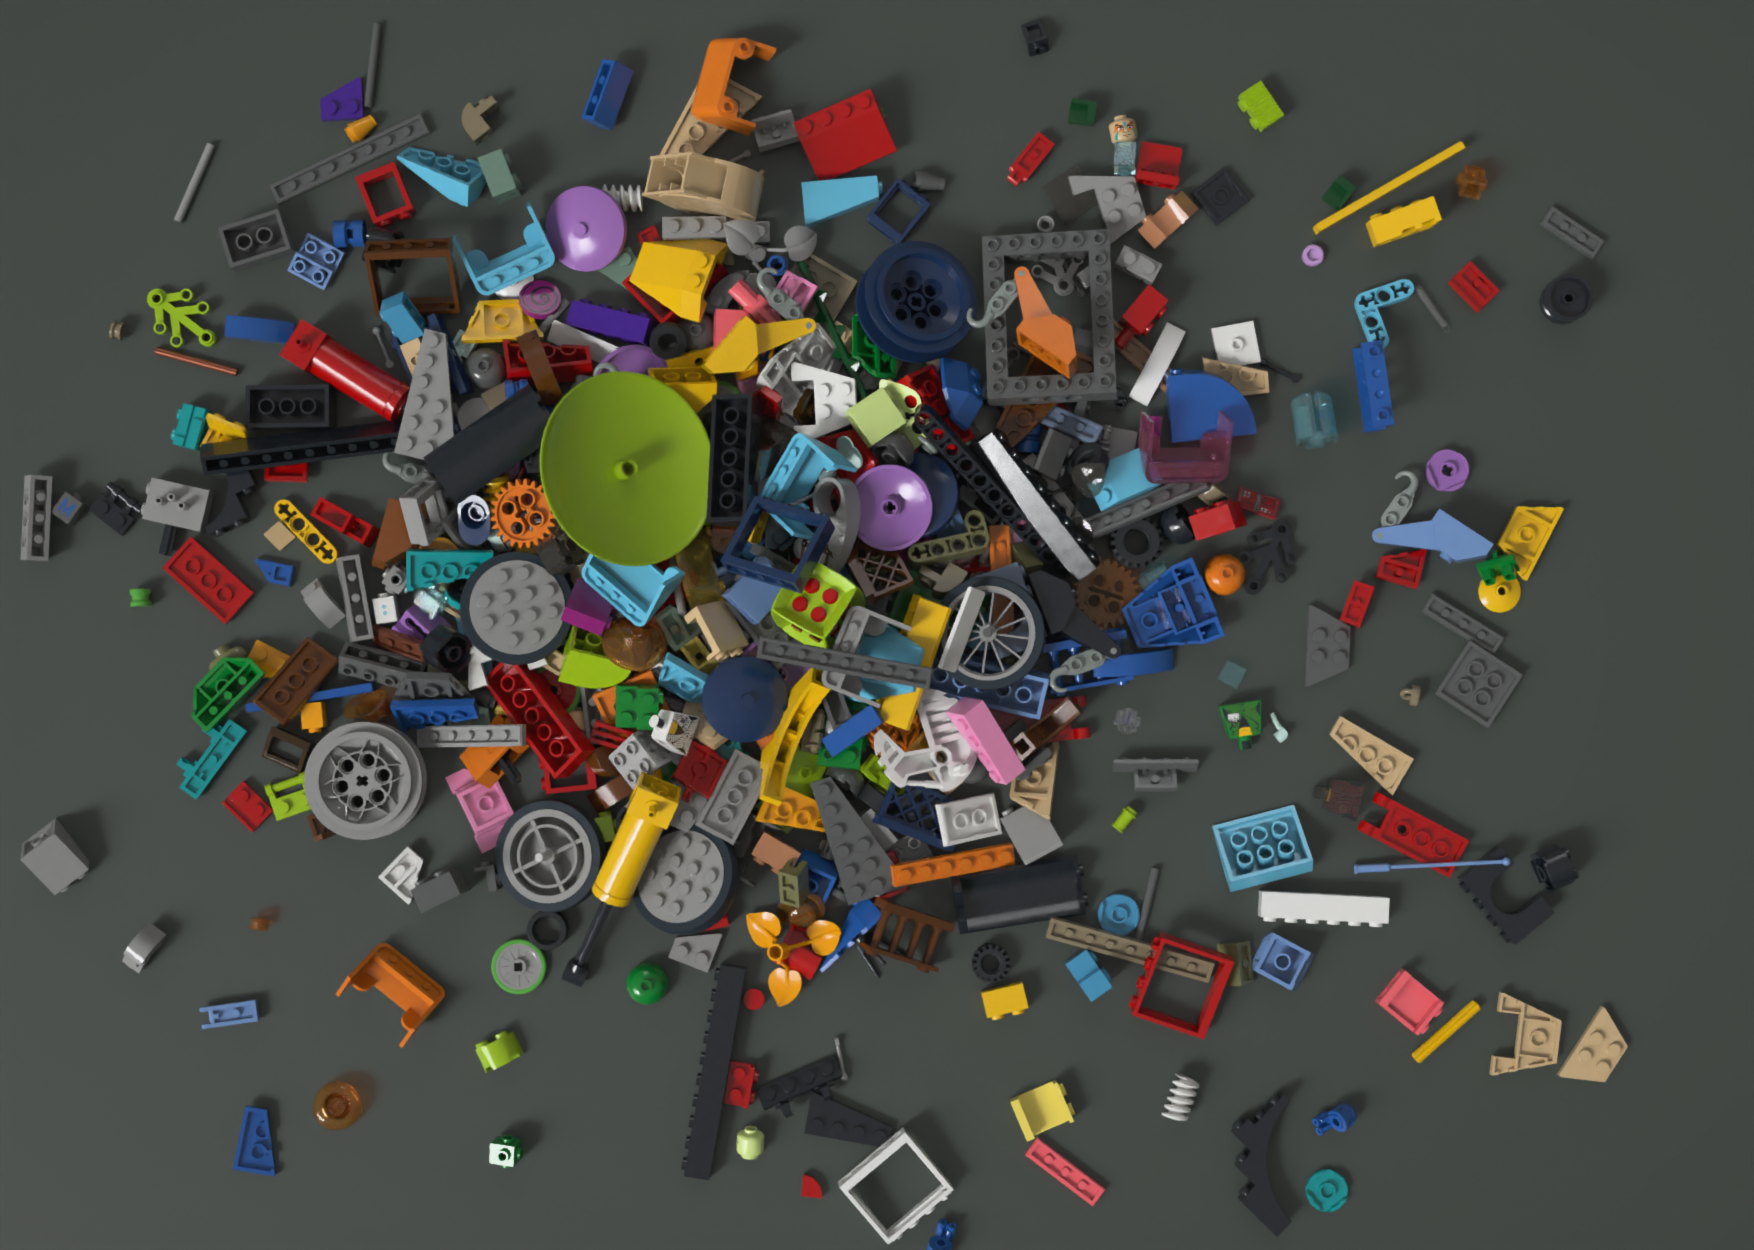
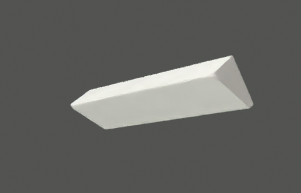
(564, 334)
(961, 629)

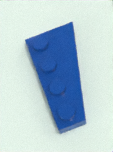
(422, 712)

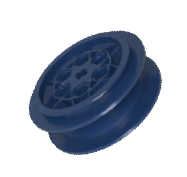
(925, 269)

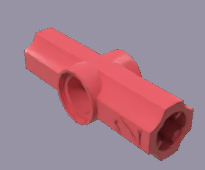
(753, 304)

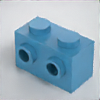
(402, 317)

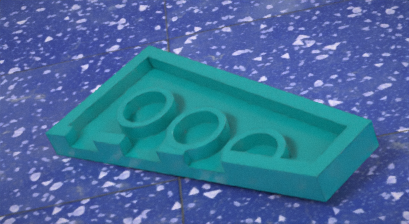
(438, 566)

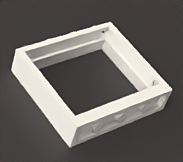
(912, 1217)

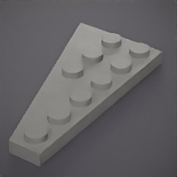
(429, 406)

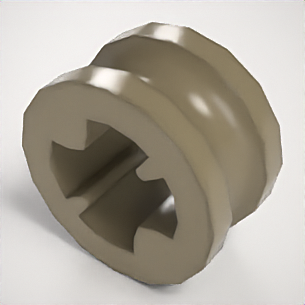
(117, 330)

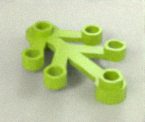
(179, 315)

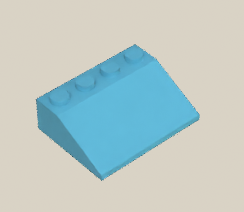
(1262, 848)

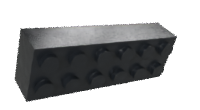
(733, 457)

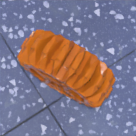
(900, 736)

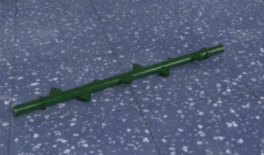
(835, 331)

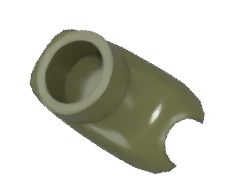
(226, 651)

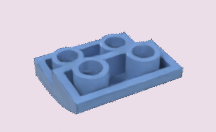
(316, 261)

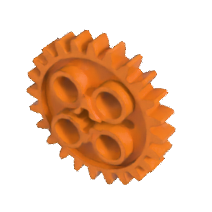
(507, 522)

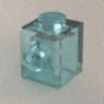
(1125, 158)

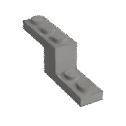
(705, 228)

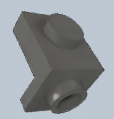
(492, 875)

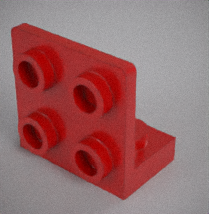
(1158, 165)

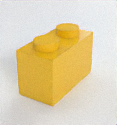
(1004, 1000)

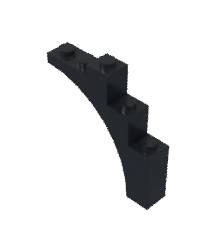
(1252, 1163)

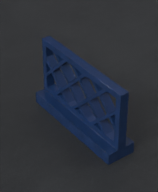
(908, 828)

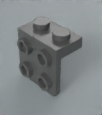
(1039, 758)

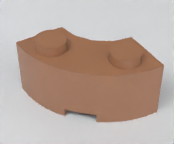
(1167, 219)

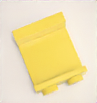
(1042, 1109)

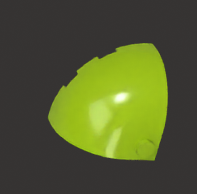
(586, 663)

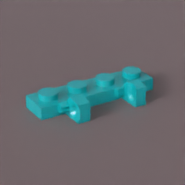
(202, 772)

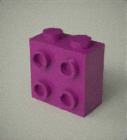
(588, 609)

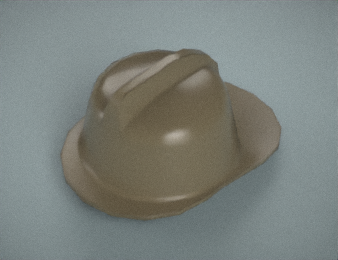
(1214, 495)

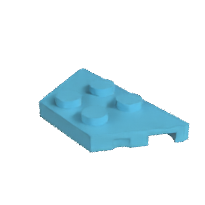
(682, 679)

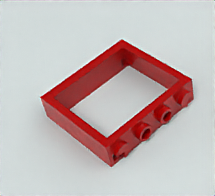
(1220, 979)

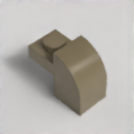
(474, 121)
(942, 583)

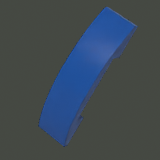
(1137, 664)

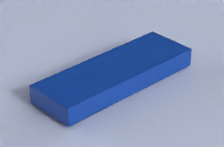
(852, 730)

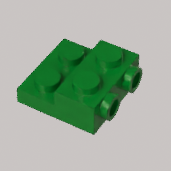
(637, 705)

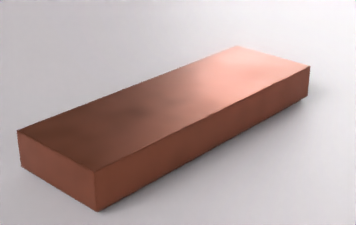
(397, 642)

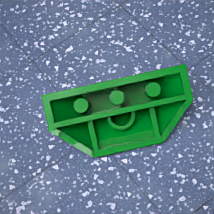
(870, 356)
(224, 690)

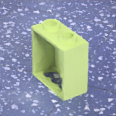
(875, 417)

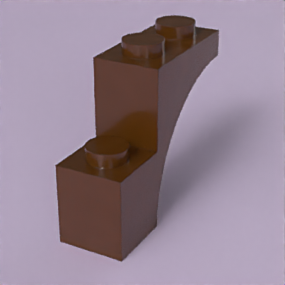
(1046, 728)

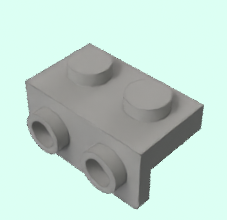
(775, 130)

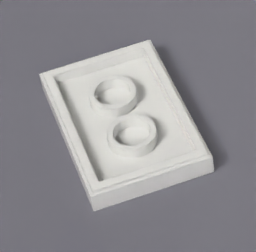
(968, 819)

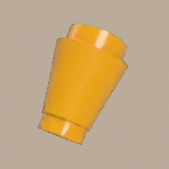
(360, 128)

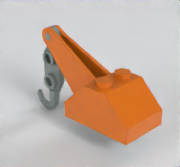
(1040, 331)

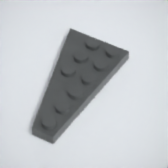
(856, 852)

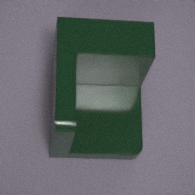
(1082, 112)
(1338, 193)

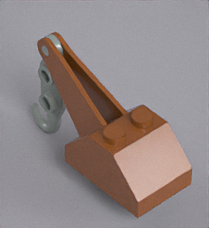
(393, 535)

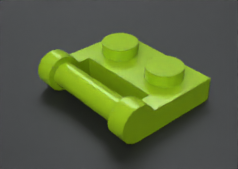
(289, 804)

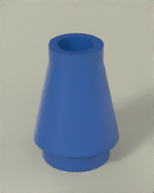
(778, 261)

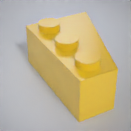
(1403, 221)

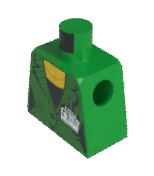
(1242, 721)

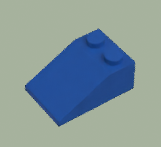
(821, 874)

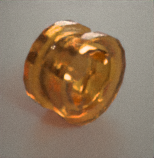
(258, 923)

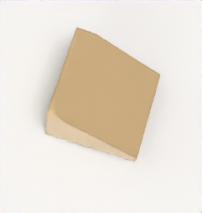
(279, 535)

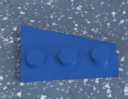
(254, 1144)

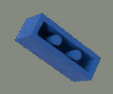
(607, 94)

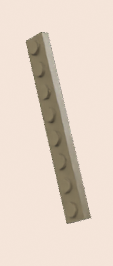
(1128, 948)

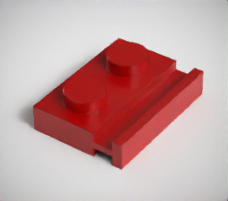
(1473, 286)
(248, 806)

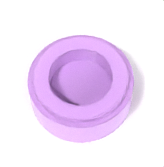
(1312, 255)

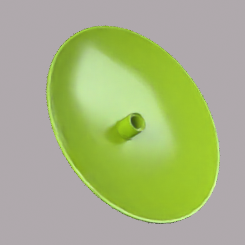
(659, 441)

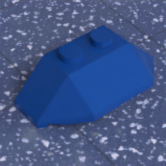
(961, 390)

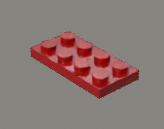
(208, 580)

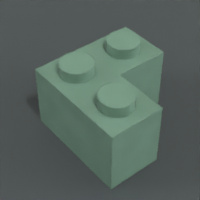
(500, 180)

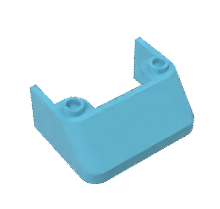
(512, 266)
(798, 473)

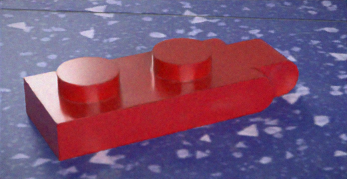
(1030, 159)

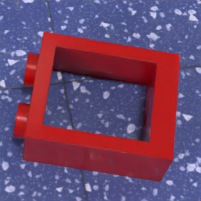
(378, 175)
(546, 781)

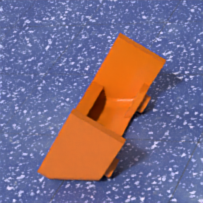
(709, 98)
(400, 982)

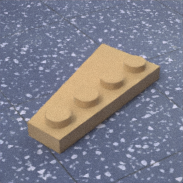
(1377, 757)

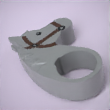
(845, 521)

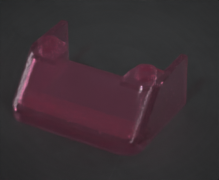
(1186, 465)

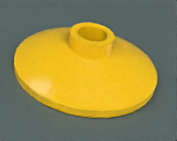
(1493, 600)

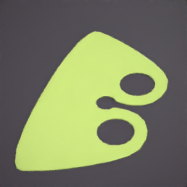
(899, 394)

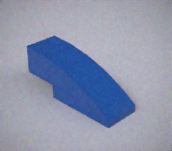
(258, 329)

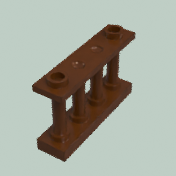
(905, 914)

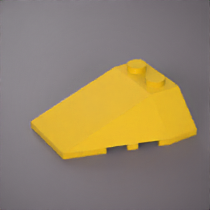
(678, 273)

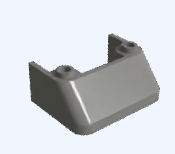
(854, 626)

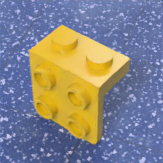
(223, 430)

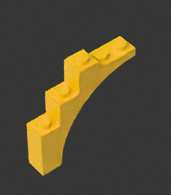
(779, 753)

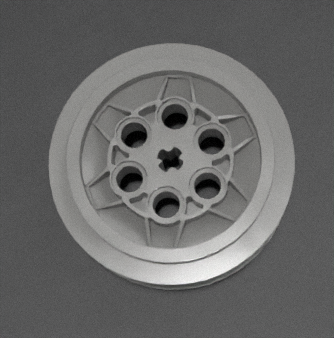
(402, 791)

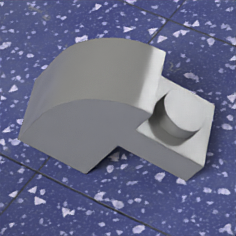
(322, 604)
(142, 947)

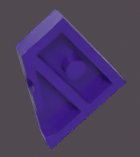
(344, 103)

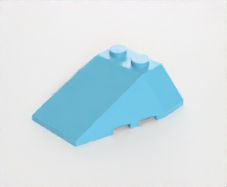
(889, 646)

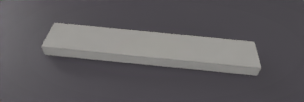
(472, 736)

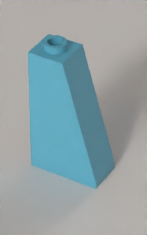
(836, 197)

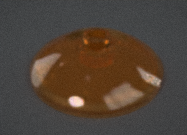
(634, 651)

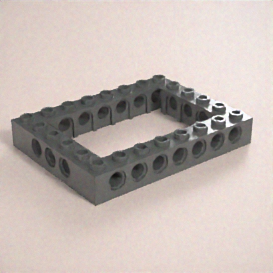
(1051, 388)

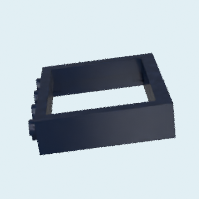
(794, 582)

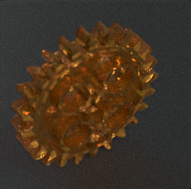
(1110, 576)

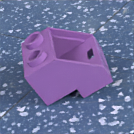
(420, 619)

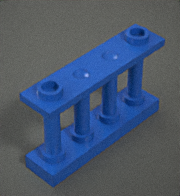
(1373, 386)
(1052, 648)

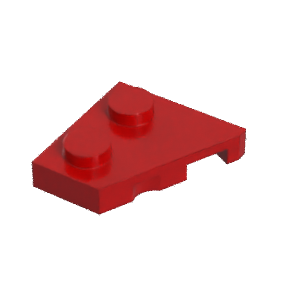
(1402, 568)

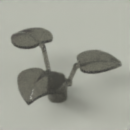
(1088, 482)

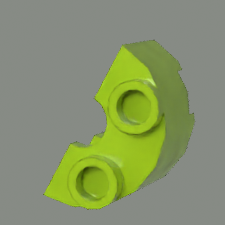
(498, 1051)

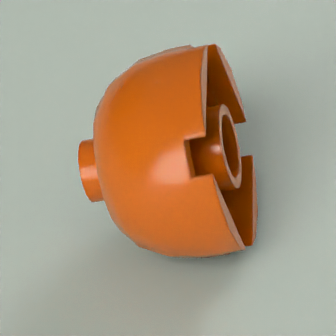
(1224, 574)

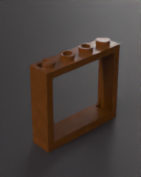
(414, 249)

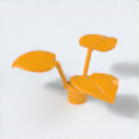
(764, 929)

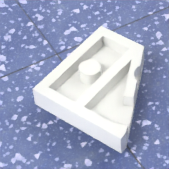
(403, 873)

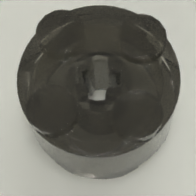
(560, 553)

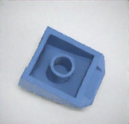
(1282, 961)

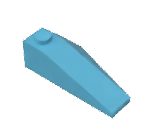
(453, 178)

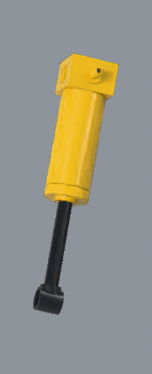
(647, 815)

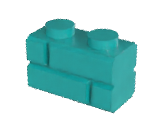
(190, 427)

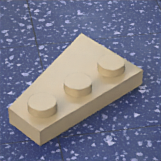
(1244, 378)

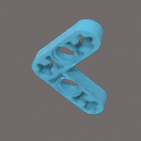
(1372, 309)

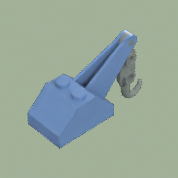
(1441, 533)

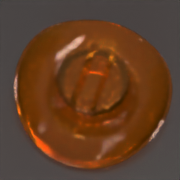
(337, 1106)

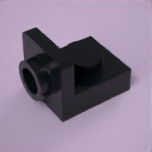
(1035, 37)

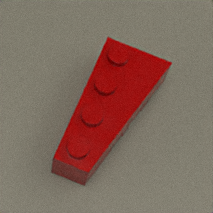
(929, 387)

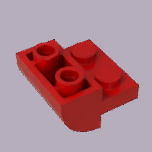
(802, 958)

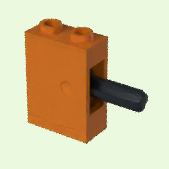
(490, 763)

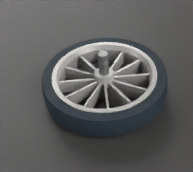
(989, 633)

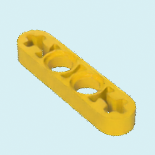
(304, 534)

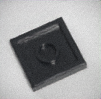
(1220, 196)

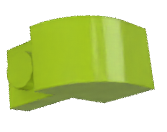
(876, 775)

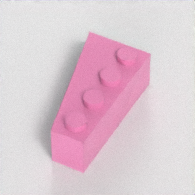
(986, 739)

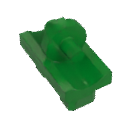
(1498, 566)

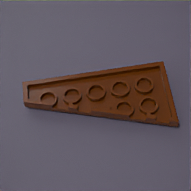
(1021, 420)

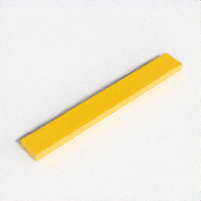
(1389, 187)

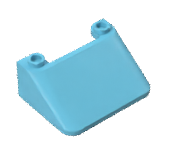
(630, 589)

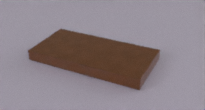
(296, 681)

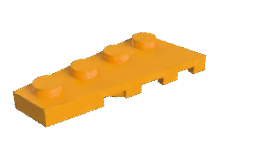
(794, 811)

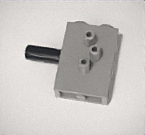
(176, 507)

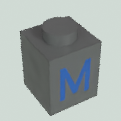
(70, 507)

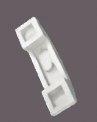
(1157, 364)

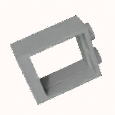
(429, 492)

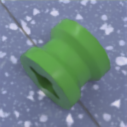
(140, 597)

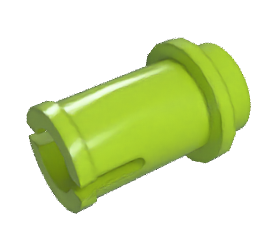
(1124, 819)

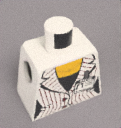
(673, 730)

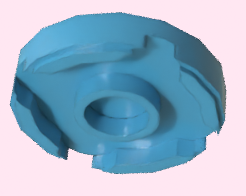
(1118, 914)

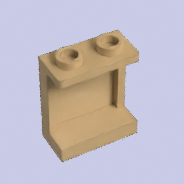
(719, 629)

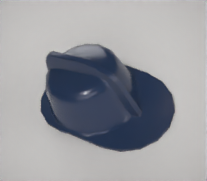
(474, 520)

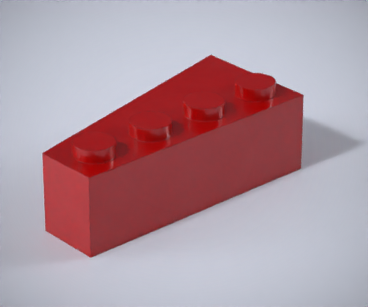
(565, 361)

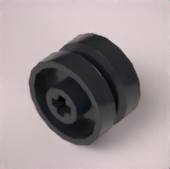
(1557, 308)

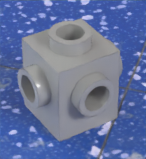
(390, 574)

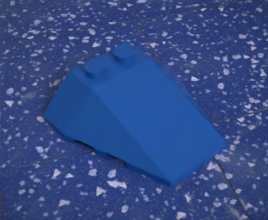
(1174, 610)

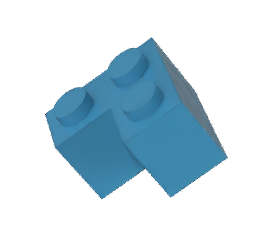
(1088, 975)

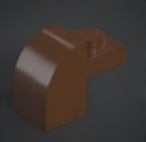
(600, 762)

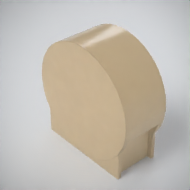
(705, 186)

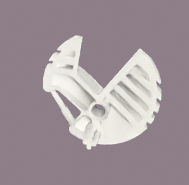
(941, 737)

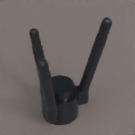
(867, 939)

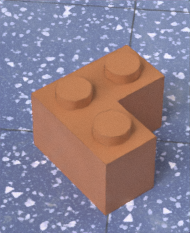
(774, 852)

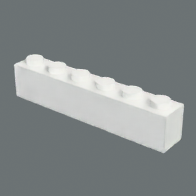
(1323, 906)

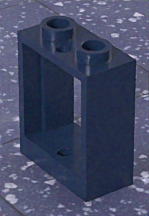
(886, 230)

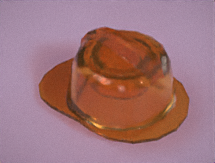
(369, 706)
(805, 916)

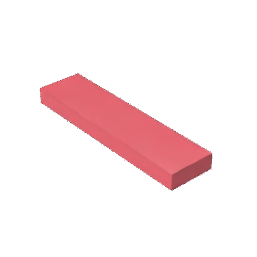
(1065, 1171)

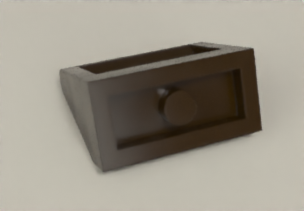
(306, 745)

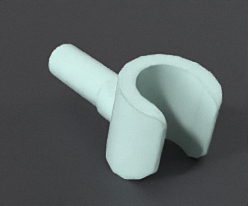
(1281, 734)

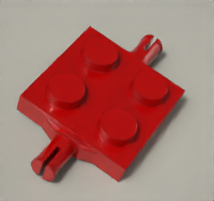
(699, 771)

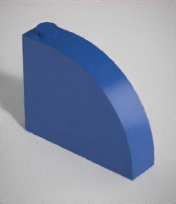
(1195, 404)

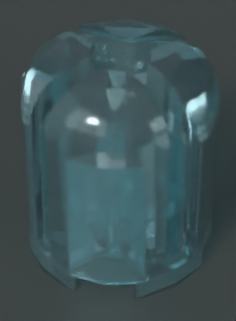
(1313, 420)

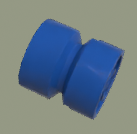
(342, 233)
(1031, 443)

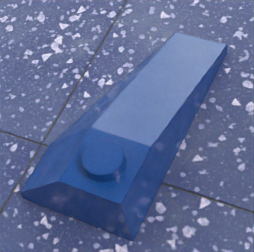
(858, 921)

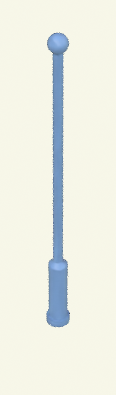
(1384, 867)

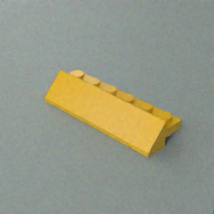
(928, 625)

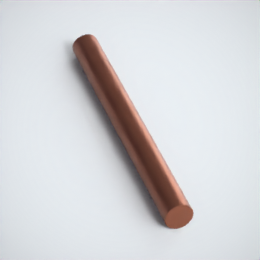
(196, 361)

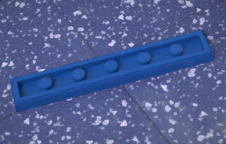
(329, 694)

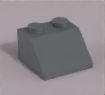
(1052, 454)

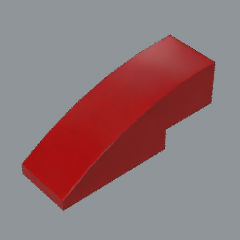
(345, 522)

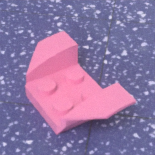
(484, 807)

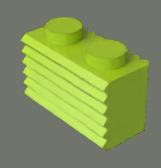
(1260, 106)

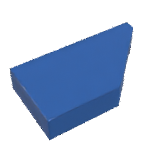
(276, 572)

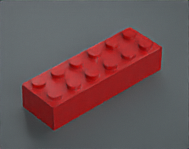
(548, 724)

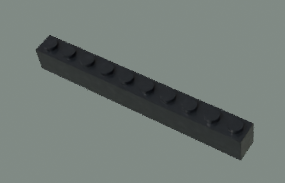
(299, 447)
(714, 1072)

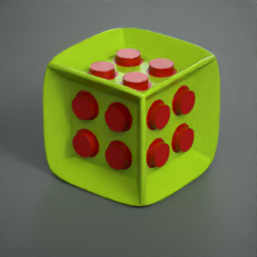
(820, 609)

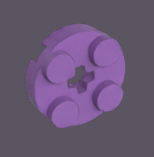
(1450, 459)

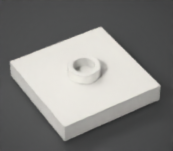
(1236, 344)

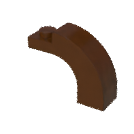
(539, 368)
(610, 794)

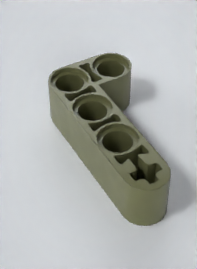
(946, 544)

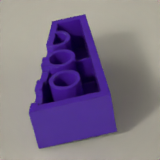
(610, 322)

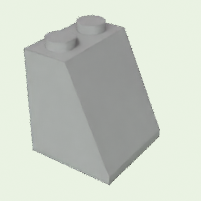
(1030, 833)
(54, 857)

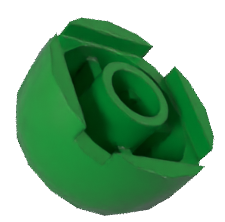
(647, 983)

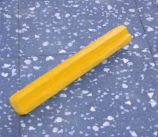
(1446, 1031)

